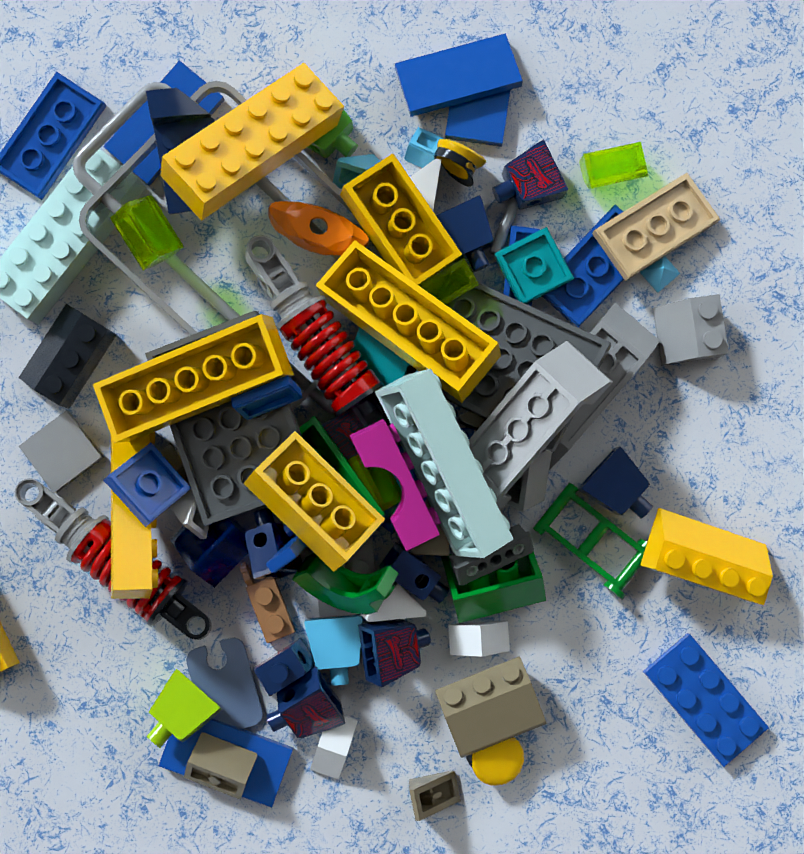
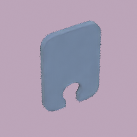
(230, 686)

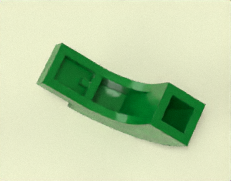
(345, 588)

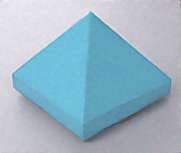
(660, 274)

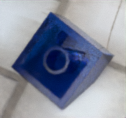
(216, 554)

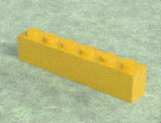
(130, 540)

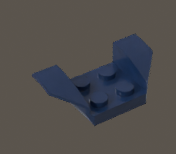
(174, 121)

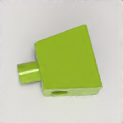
(180, 710)

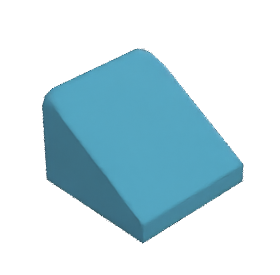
(422, 148)

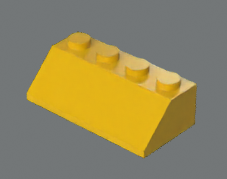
(314, 501)
(708, 557)

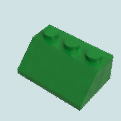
(497, 592)

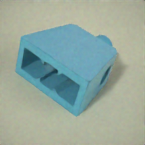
(335, 645)

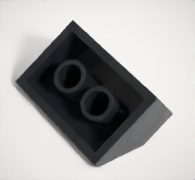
(67, 356)

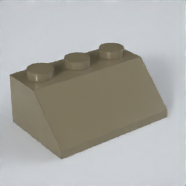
(490, 707)

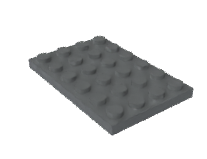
(523, 338)
(224, 447)

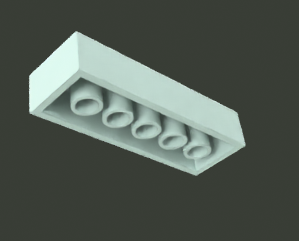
(53, 247)
(445, 464)

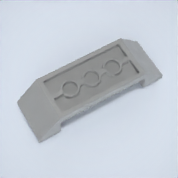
(629, 350)
(534, 415)

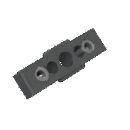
(472, 568)

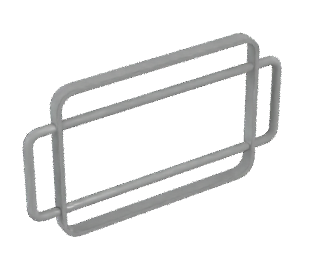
(103, 195)

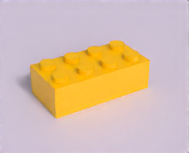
(400, 221)

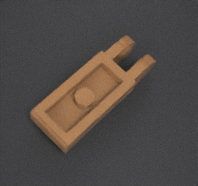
(268, 606)

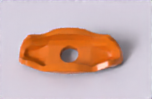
(294, 220)

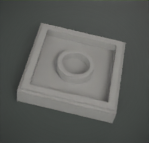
(61, 451)

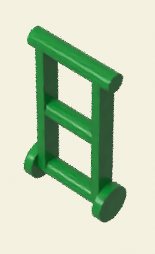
(612, 584)

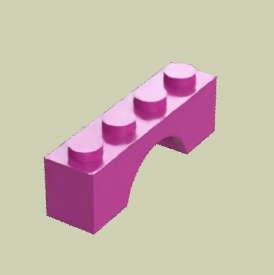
(412, 518)

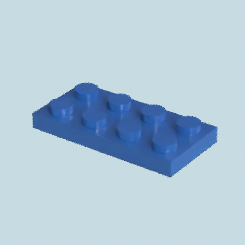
(705, 699)

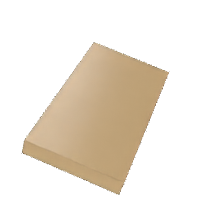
(656, 226)

